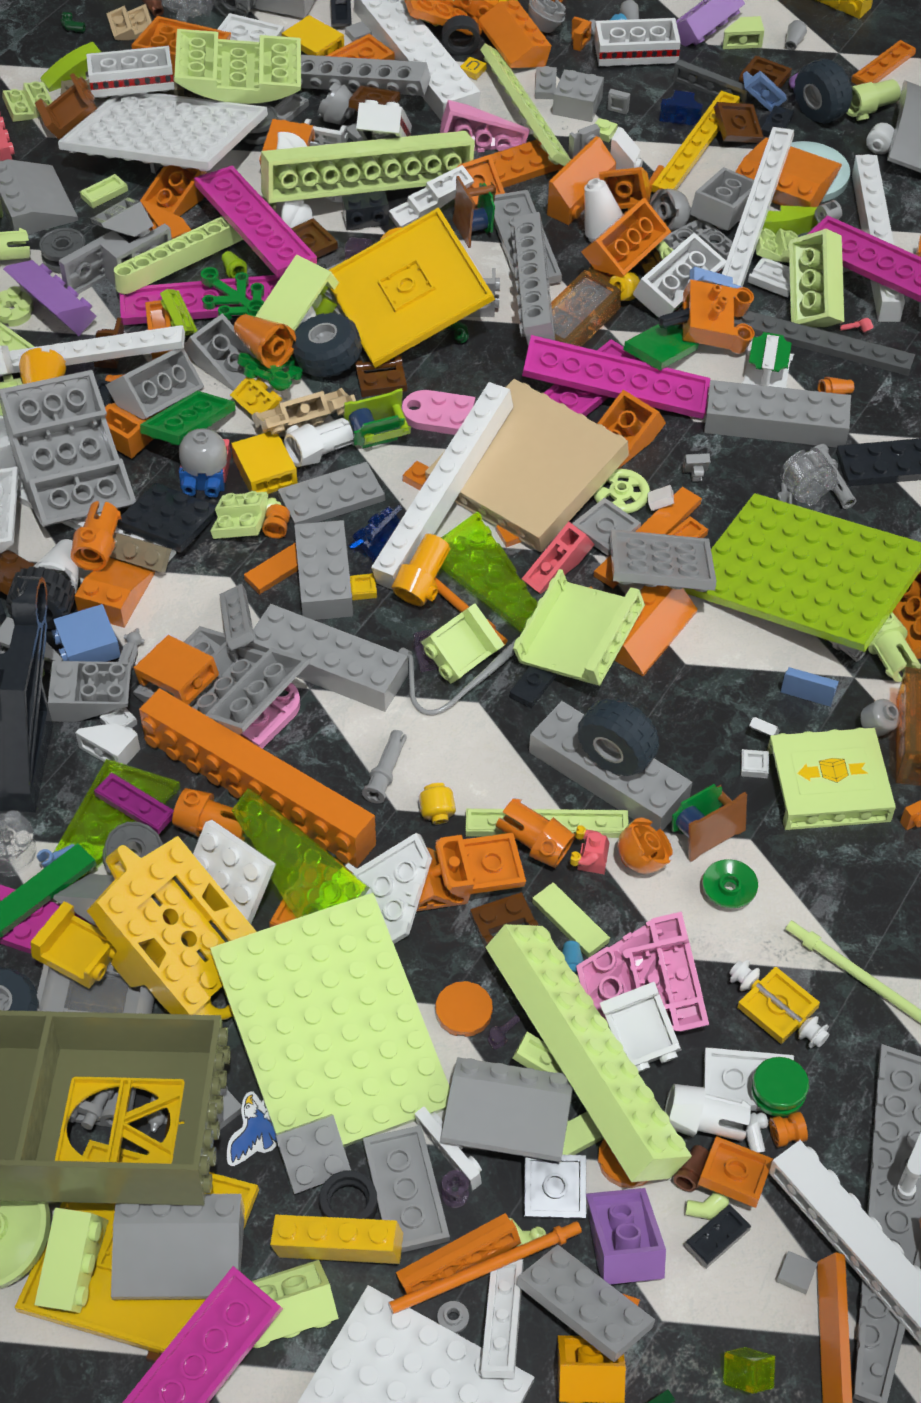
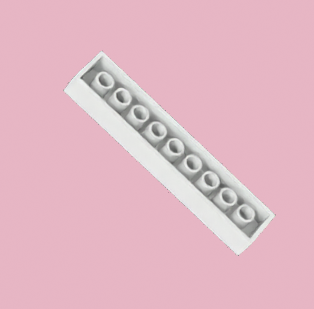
(415, 42)

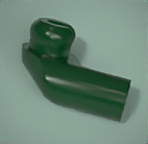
(70, 24)
(460, 331)

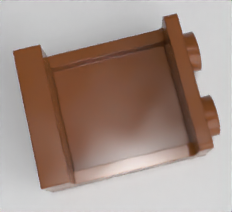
(68, 108)

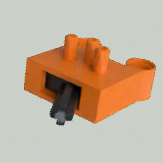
(710, 316)

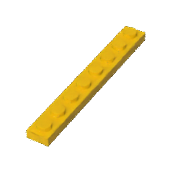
(692, 147)

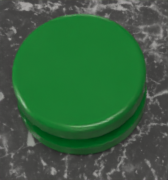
(779, 1086)

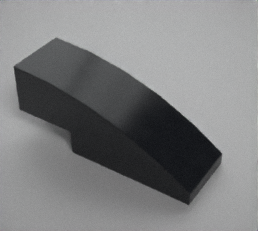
(341, 13)

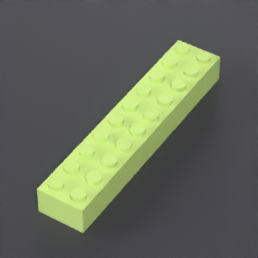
(361, 165)
(588, 1053)

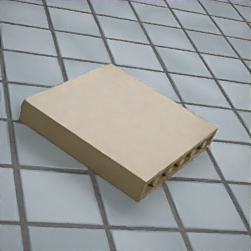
(540, 467)

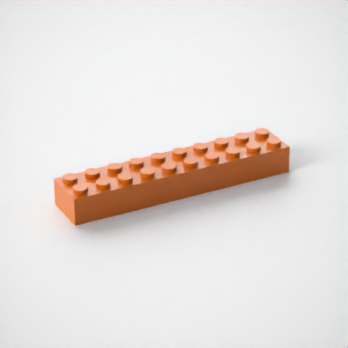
(240, 764)

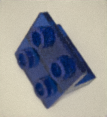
(377, 532)

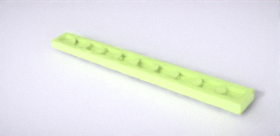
(526, 107)

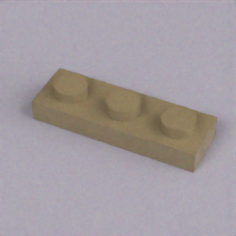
(140, 552)

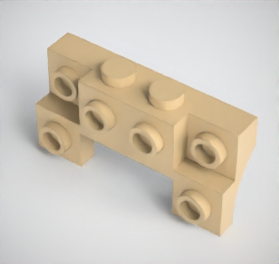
(301, 411)

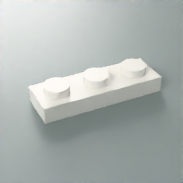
(432, 1128)

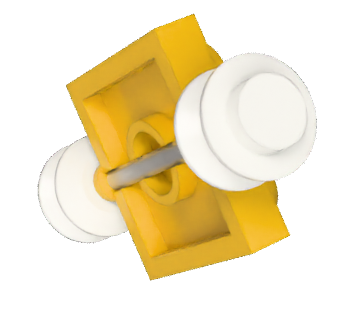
(778, 1004)

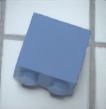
(86, 636)

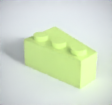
(70, 1259)

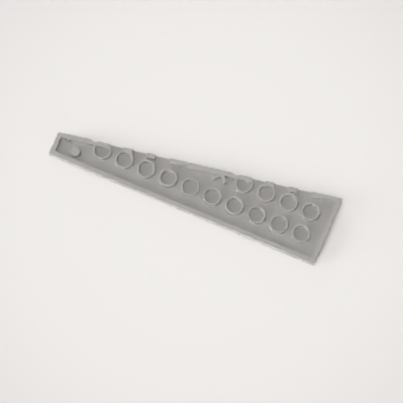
(894, 1137)

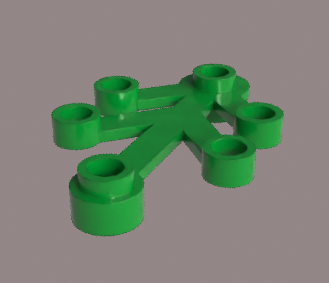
(211, 279)
(278, 379)

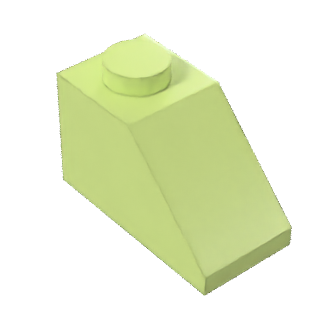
(744, 33)

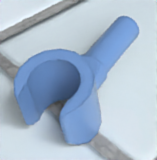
(45, 854)

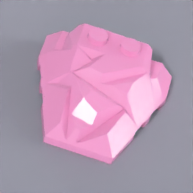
(651, 954)

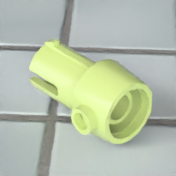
(871, 96)
(14, 238)
(893, 648)

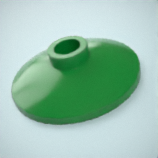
(730, 874)

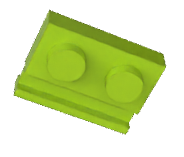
(175, 305)

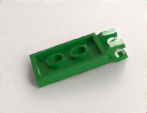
(660, 346)

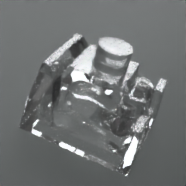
(188, 8)

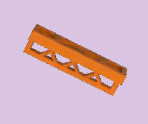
(473, 1248)

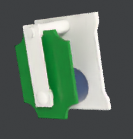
(768, 361)

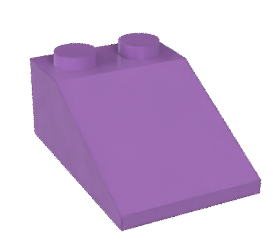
(626, 1236)

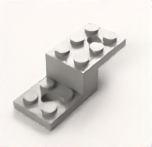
(102, 256)

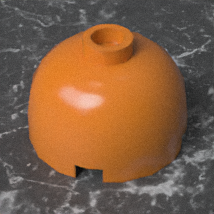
(644, 847)

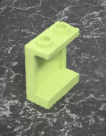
(462, 643)

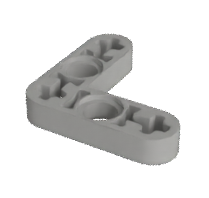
(706, 232)

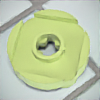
(22, 306)

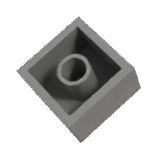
(578, 95)

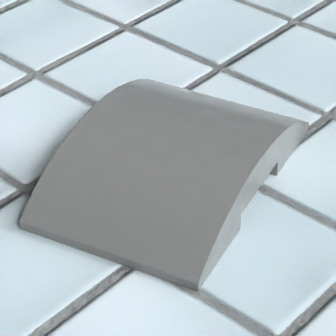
(906, 139)
(64, 447)
(245, 682)

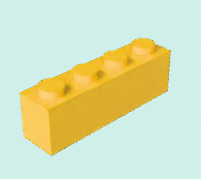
(337, 1239)

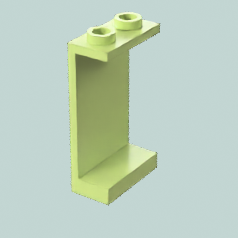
(296, 292)

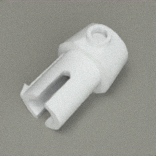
(310, 443)
(695, 1111)

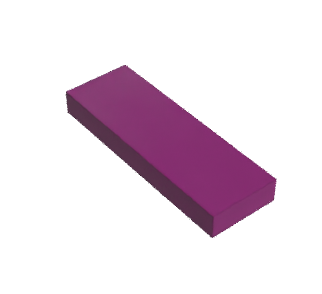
(134, 802)

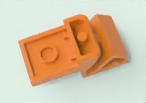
(470, 867)

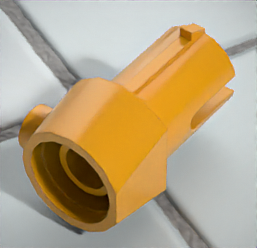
(416, 580)

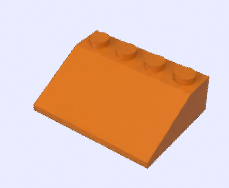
(163, 32)
(802, 179)

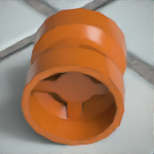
(276, 521)
(788, 1129)

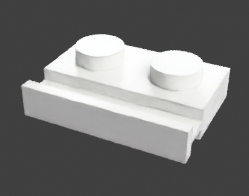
(771, 276)

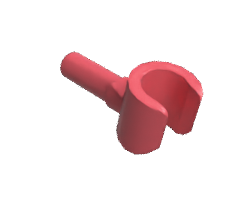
(865, 325)

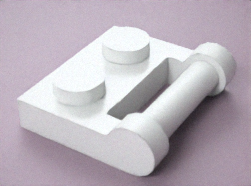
(907, 1184)

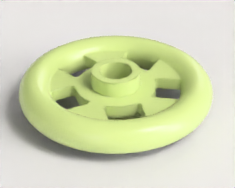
(634, 479)

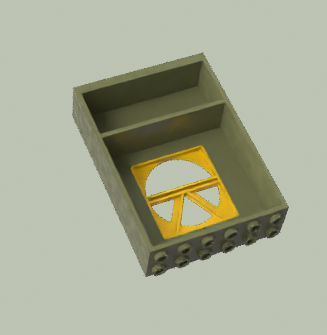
(63, 1058)

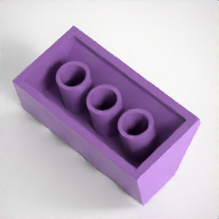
(704, 18)
(53, 294)

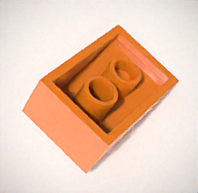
(175, 189)
(633, 421)
(115, 586)

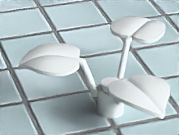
(296, 211)

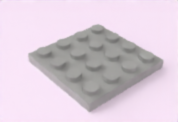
(662, 560)

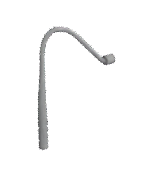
(494, 665)

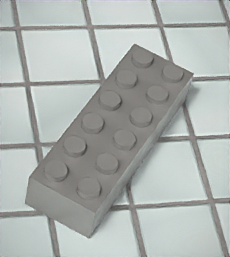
(777, 414)
(336, 657)
(649, 795)

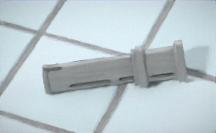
(845, 496)
(382, 774)

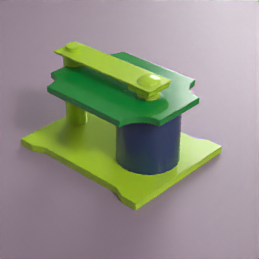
(377, 419)

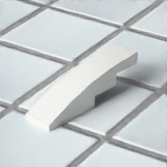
(435, 195)

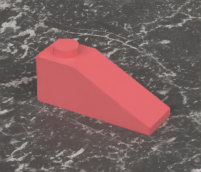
(563, 553)

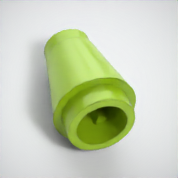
(233, 264)

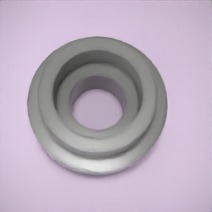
(454, 1325)

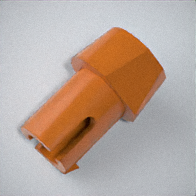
(95, 541)
(198, 807)
(546, 838)

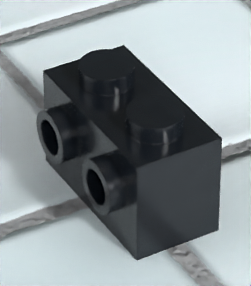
(368, 207)

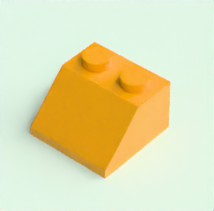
(588, 1373)

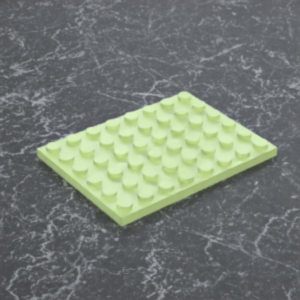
(332, 1022)

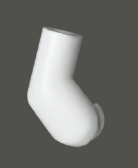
(753, 1134)

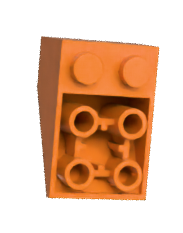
(126, 430)

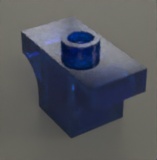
(681, 109)

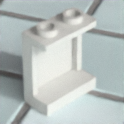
(642, 1026)

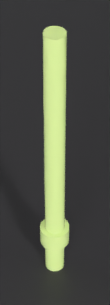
(813, 942)

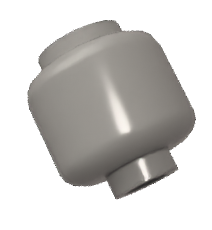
(880, 715)

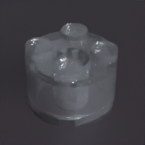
(809, 476)
(16, 844)

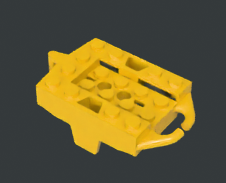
(191, 902)

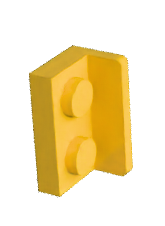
(254, 396)

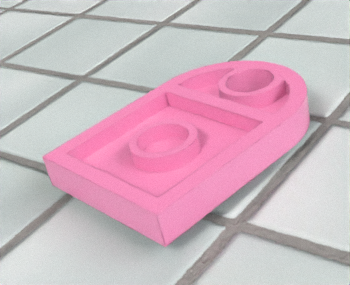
(437, 410)
(274, 718)

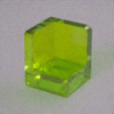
(749, 1370)

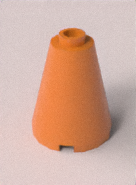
(266, 339)

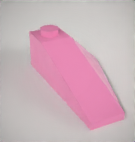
(485, 128)

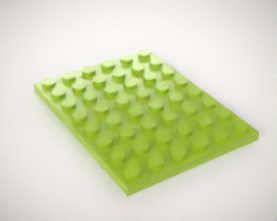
(811, 571)

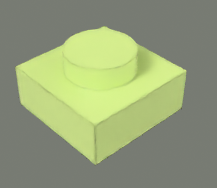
(607, 129)

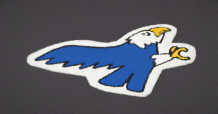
(255, 1134)

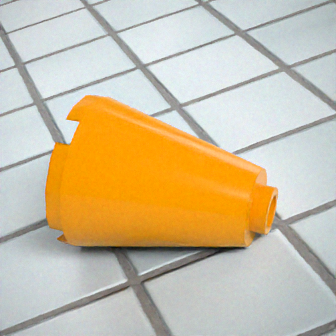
(41, 365)

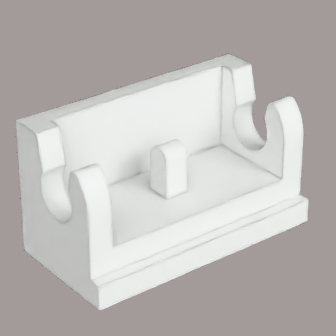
(328, 136)

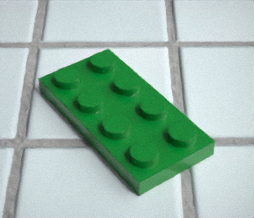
(191, 413)

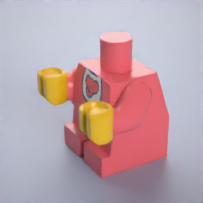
(593, 852)

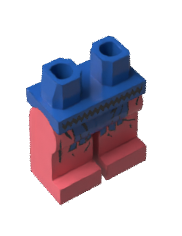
(211, 484)

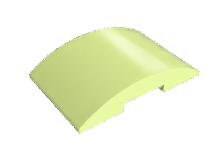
(238, 69)

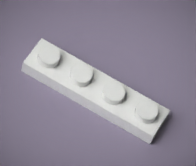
(502, 1322)

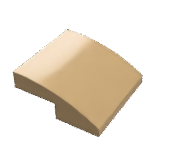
(129, 24)

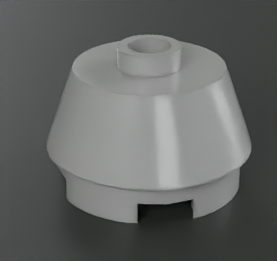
(546, 14)
(336, 105)

